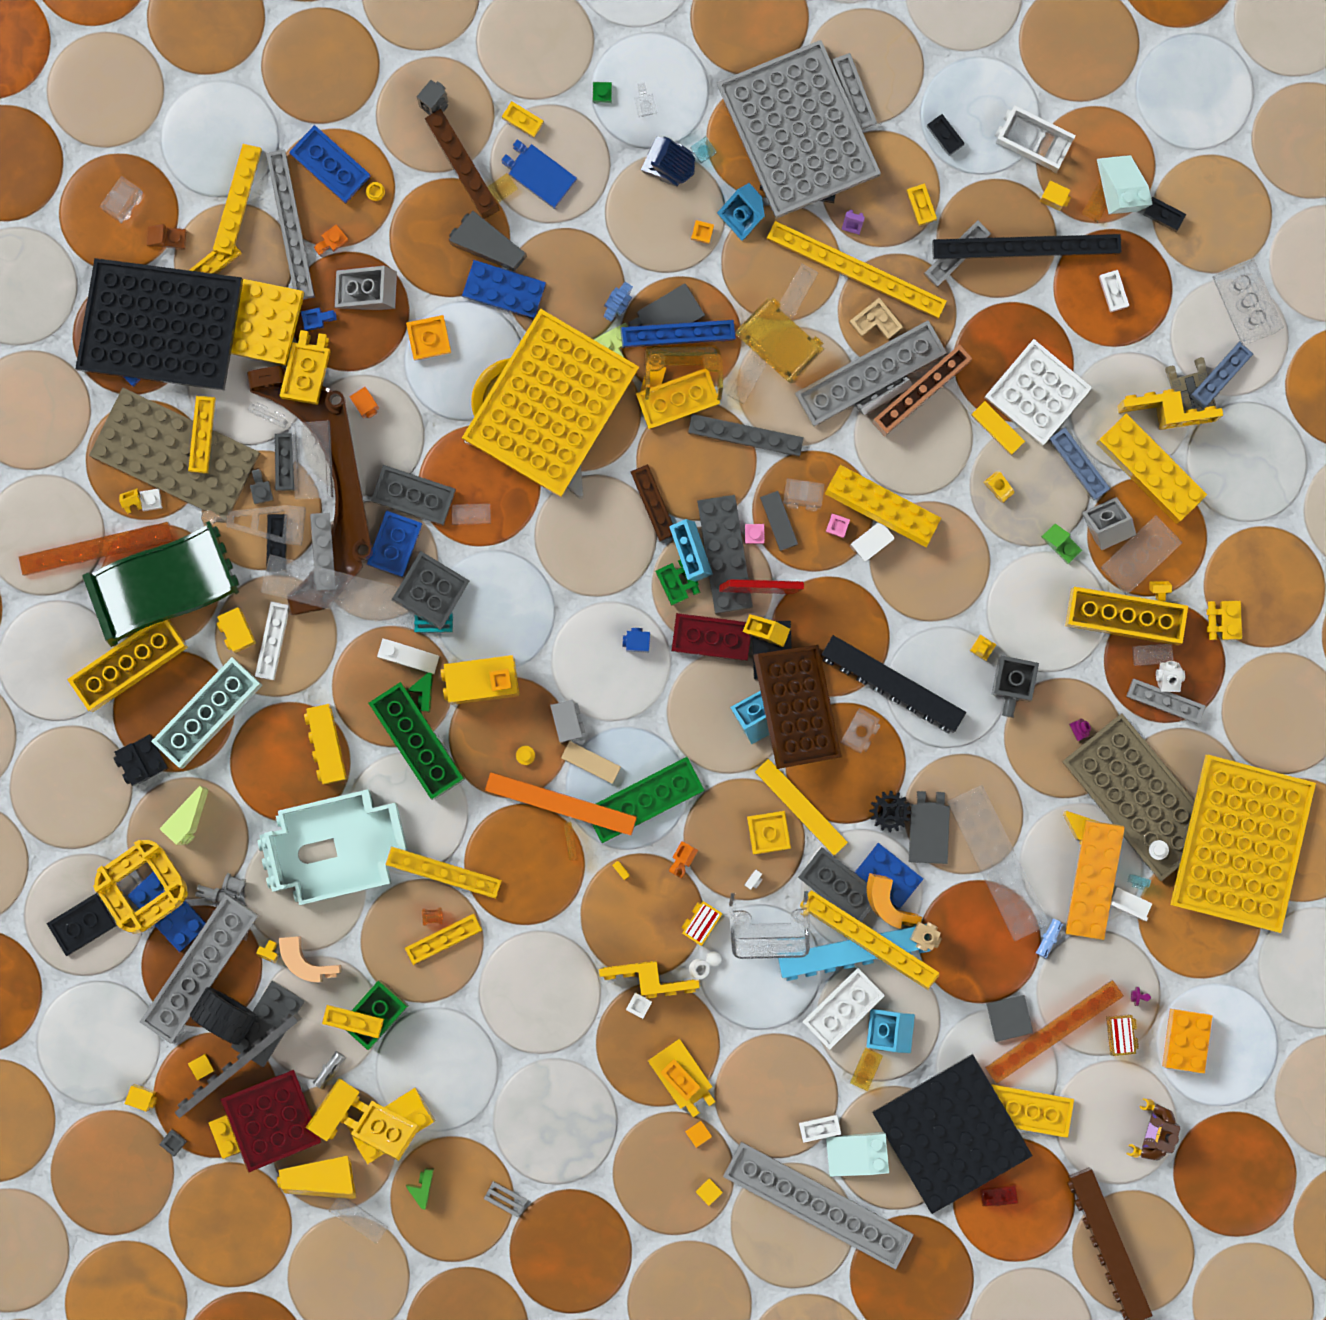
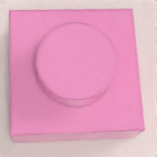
(837, 525)
(754, 533)

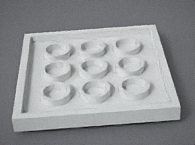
(1038, 392)

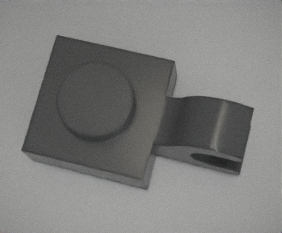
(260, 490)

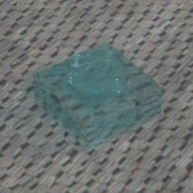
(703, 150)
(1138, 882)

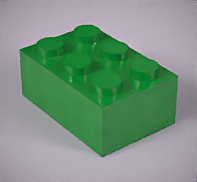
(380, 1003)

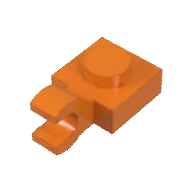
(332, 238)
(684, 856)

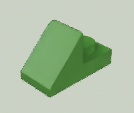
(1061, 543)
(421, 1193)

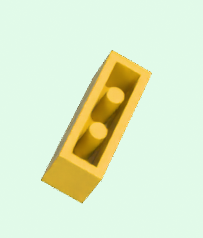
(333, 1110)

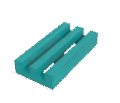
(417, 622)

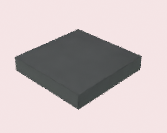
(1009, 1018)

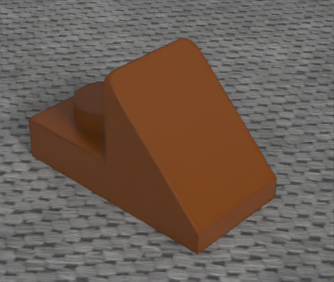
(166, 237)

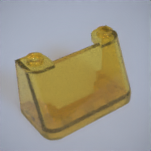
(780, 340)

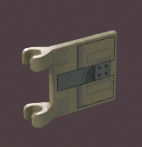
(1188, 384)

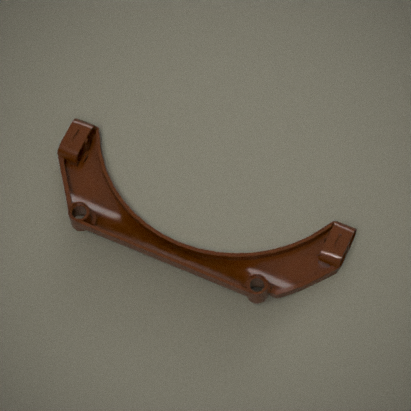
(350, 521)

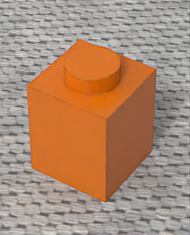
(364, 403)

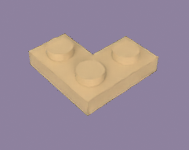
(876, 315)

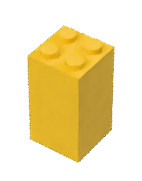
(471, 680)

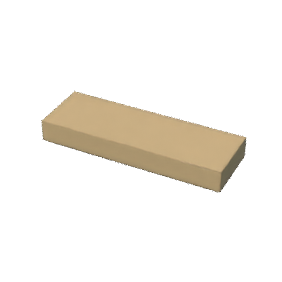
(591, 762)

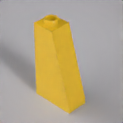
(320, 1178)

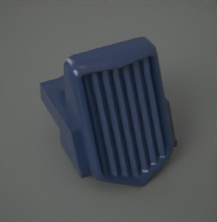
(669, 162)

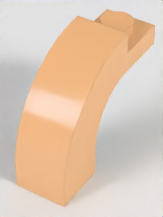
(295, 961)

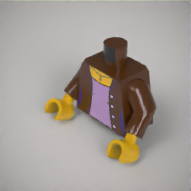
(1160, 1135)

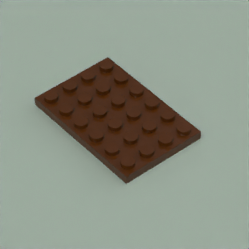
(797, 706)

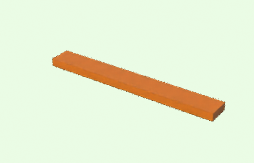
(561, 803)

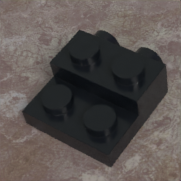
(140, 761)

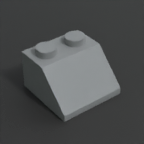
(1109, 523)

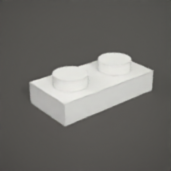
(1113, 291)
(819, 1128)

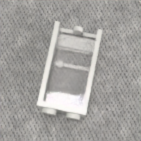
(1034, 138)

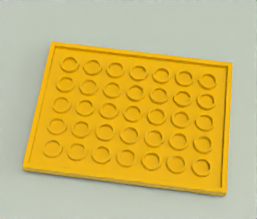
(550, 403)
(1243, 843)

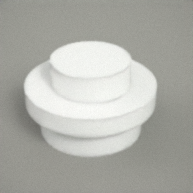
(1158, 850)

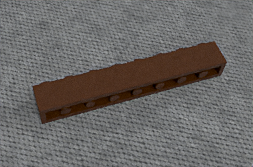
(1110, 1246)

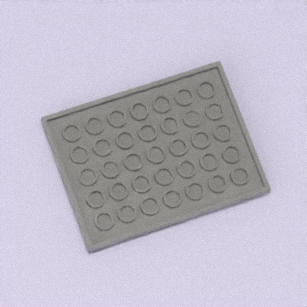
(798, 129)

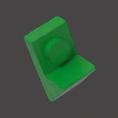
(424, 686)

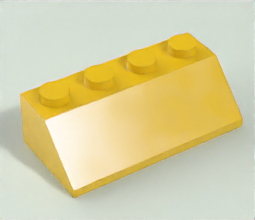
(408, 1106)

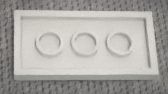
(843, 1008)

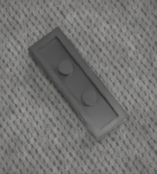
(284, 462)
(779, 520)

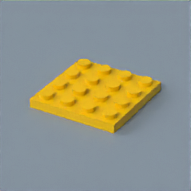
(266, 321)

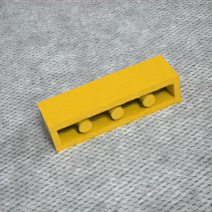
(326, 744)

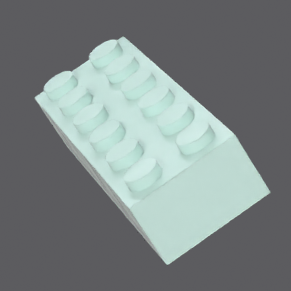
(207, 713)

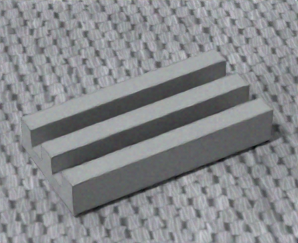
(520, 1206)

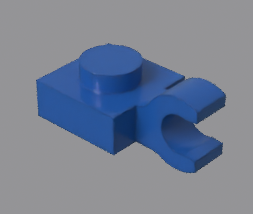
(314, 319)

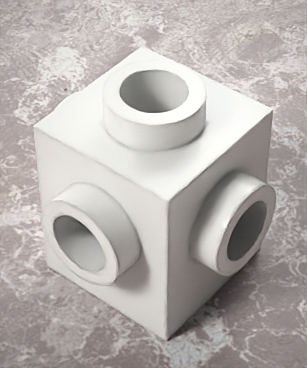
(1170, 676)

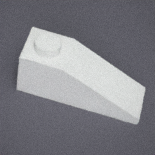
(408, 656)

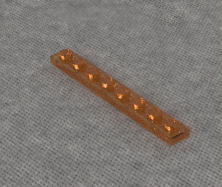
(95, 548)
(1054, 1031)

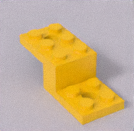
(1169, 409)
(649, 979)

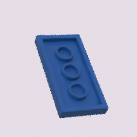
(329, 164)
(504, 289)
(180, 925)

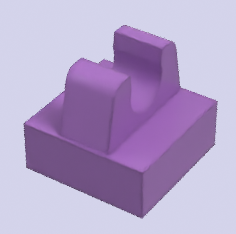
(853, 222)

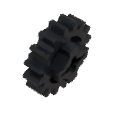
(896, 818)

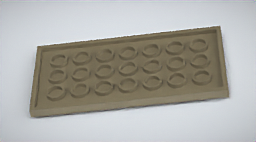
(156, 447)
(1134, 791)

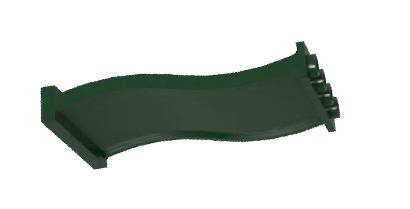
(161, 583)

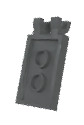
(672, 308)
(929, 830)

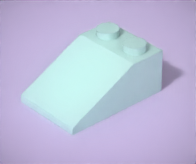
(1123, 185)
(857, 1154)

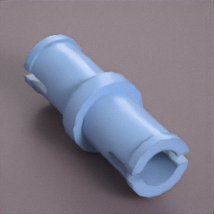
(1049, 938)

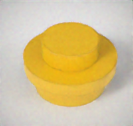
(375, 191)
(525, 755)

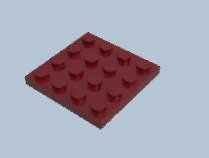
(270, 1120)

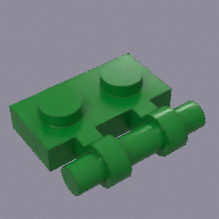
(672, 584)

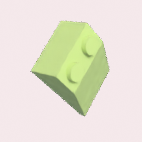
(185, 820)

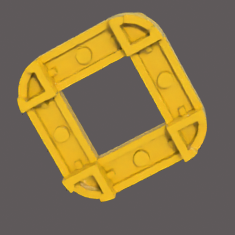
(109, 875)

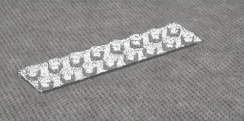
(334, 591)
(998, 863)

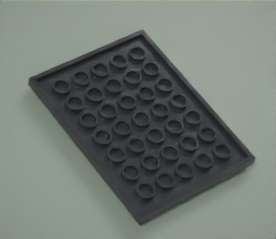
(159, 324)

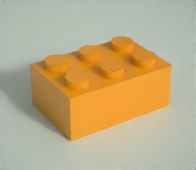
(1187, 1040)

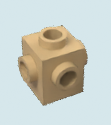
(919, 933)

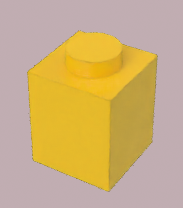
(1055, 196)
(141, 1098)

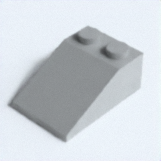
(366, 288)

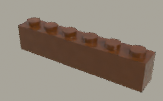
(462, 164)

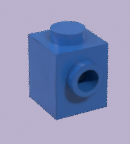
(636, 640)

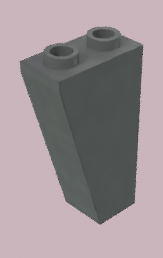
(485, 241)

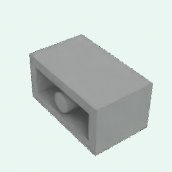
(566, 721)

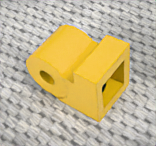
(999, 486)

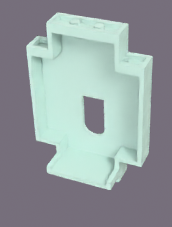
(360, 839)

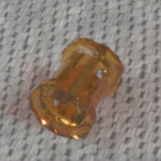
(432, 916)

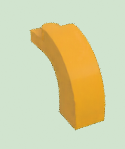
(879, 899)

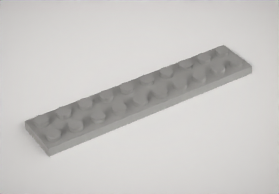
(818, 1205)

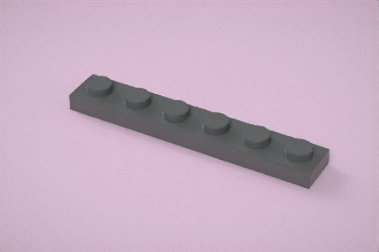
(745, 435)

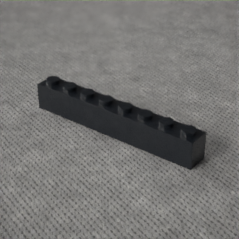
(893, 684)

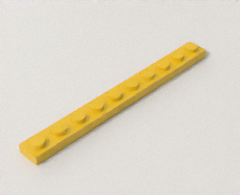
(856, 270)

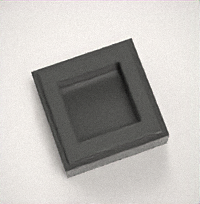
(173, 1142)

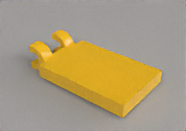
(306, 369)
(683, 1057)
(382, 1129)

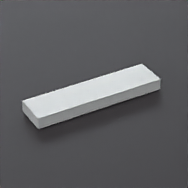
(272, 641)

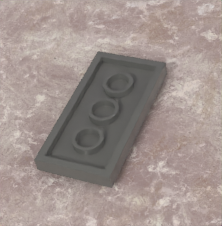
(413, 495)
(837, 884)
(269, 1011)

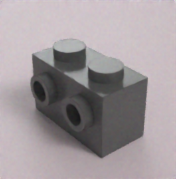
(433, 97)

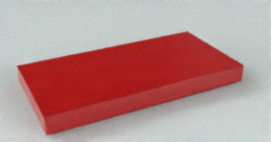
(761, 586)

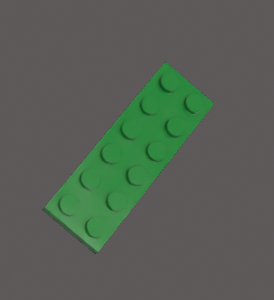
(653, 795)

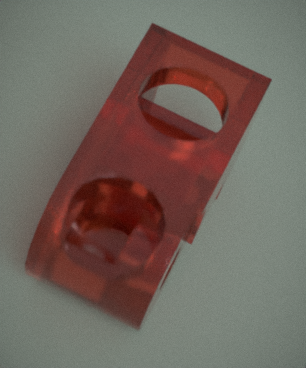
(999, 1195)

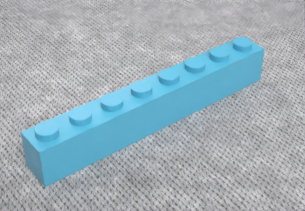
(842, 954)

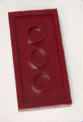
(710, 637)

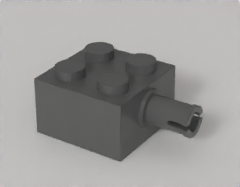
(1014, 681)

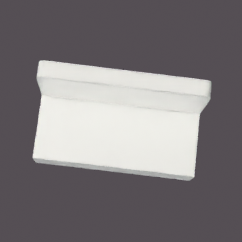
(872, 541)
(1130, 904)

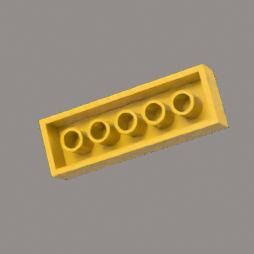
(1151, 468)
(1126, 616)
(127, 664)

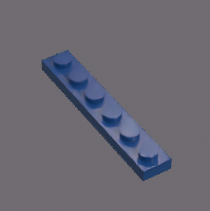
(677, 333)

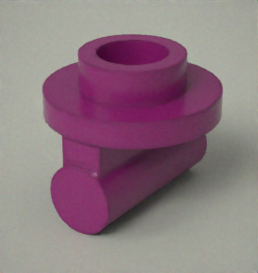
(1080, 729)
(1136, 996)

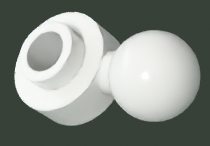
(713, 959)

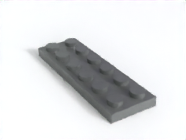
(724, 551)

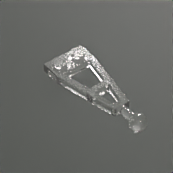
(292, 529)

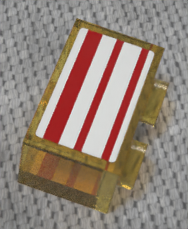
(1121, 1034)

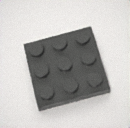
(430, 590)

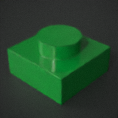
(602, 92)

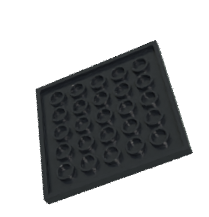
(952, 1133)

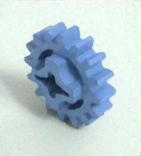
(618, 301)

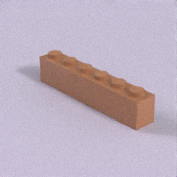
(922, 390)

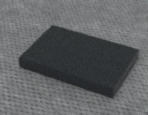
(81, 924)

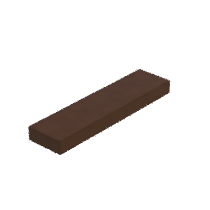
(653, 502)

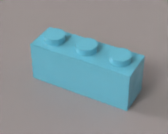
(691, 550)

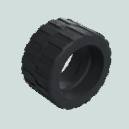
(222, 1016)

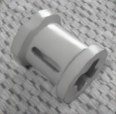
(234, 884)

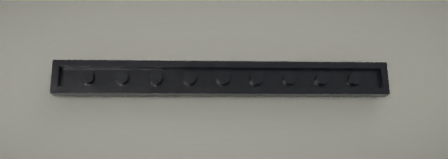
(1026, 246)

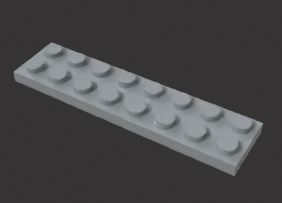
(870, 373)
(199, 968)

